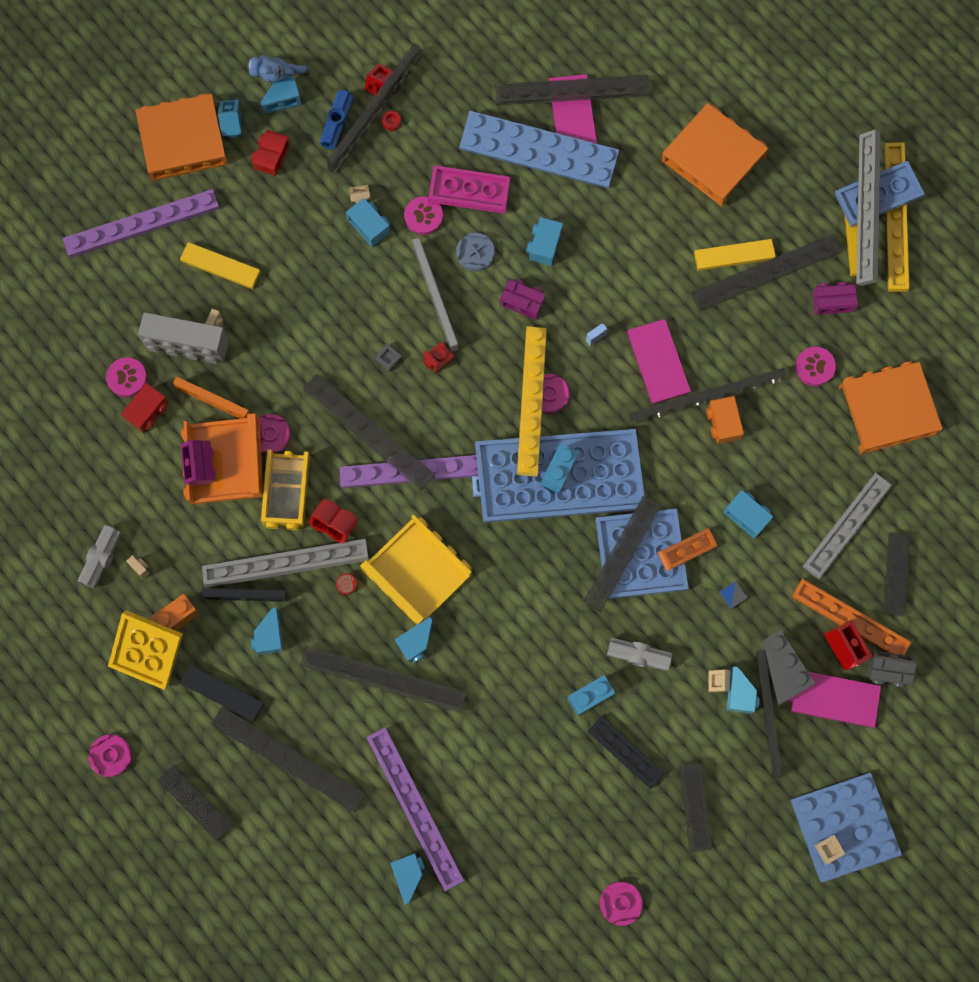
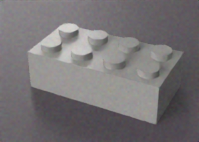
(183, 338)

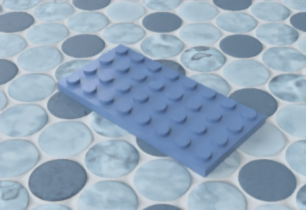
(600, 480)

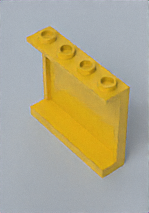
(417, 570)

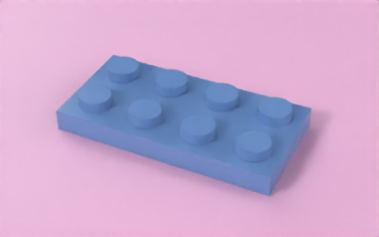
(896, 188)

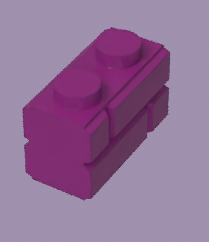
(522, 298)
(834, 299)
(198, 462)

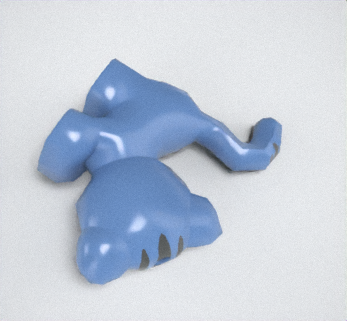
(273, 68)

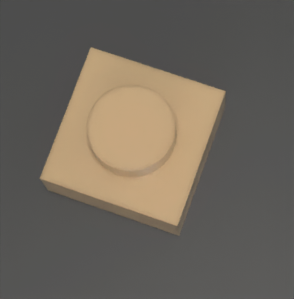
(359, 192)
(214, 318)
(139, 566)
(719, 681)
(829, 849)

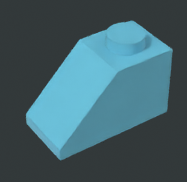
(742, 693)

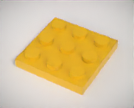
(145, 649)

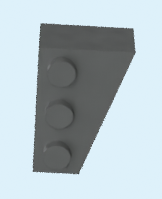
(786, 670)

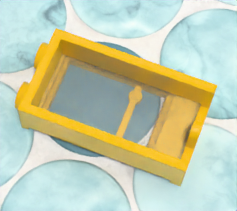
(285, 490)

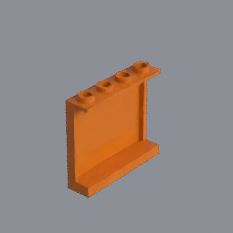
(181, 137)
(714, 153)
(891, 407)
(235, 459)

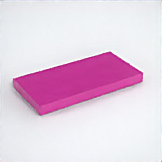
(574, 117)
(469, 189)
(658, 361)
(840, 700)

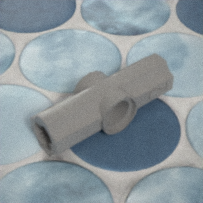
(99, 557)
(639, 654)

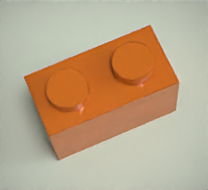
(725, 420)
(176, 613)

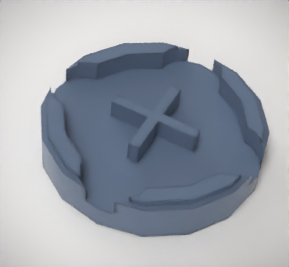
(475, 252)

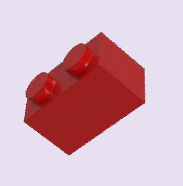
(145, 408)
(848, 645)

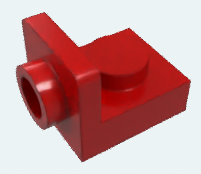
(376, 78)
(437, 357)

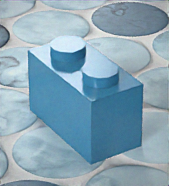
(368, 222)
(545, 241)
(559, 468)
(748, 513)
(590, 695)

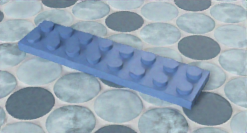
(539, 149)

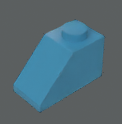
(281, 95)
(230, 118)
(268, 634)
(415, 641)
(408, 874)

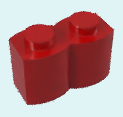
(270, 152)
(333, 521)

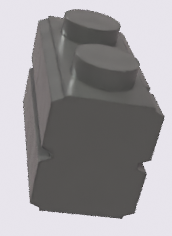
(891, 668)

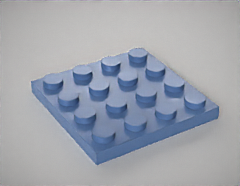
(645, 570)
(857, 820)

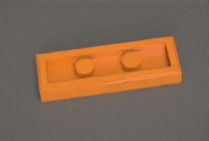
(687, 549)

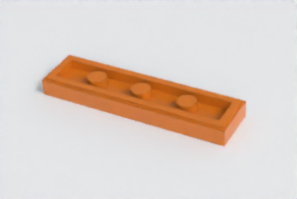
(210, 398)

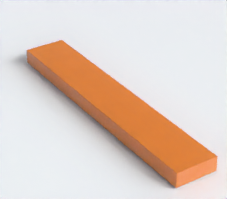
(841, 612)

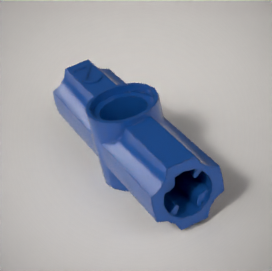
(339, 110)

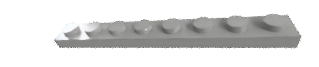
(868, 208)
(285, 563)

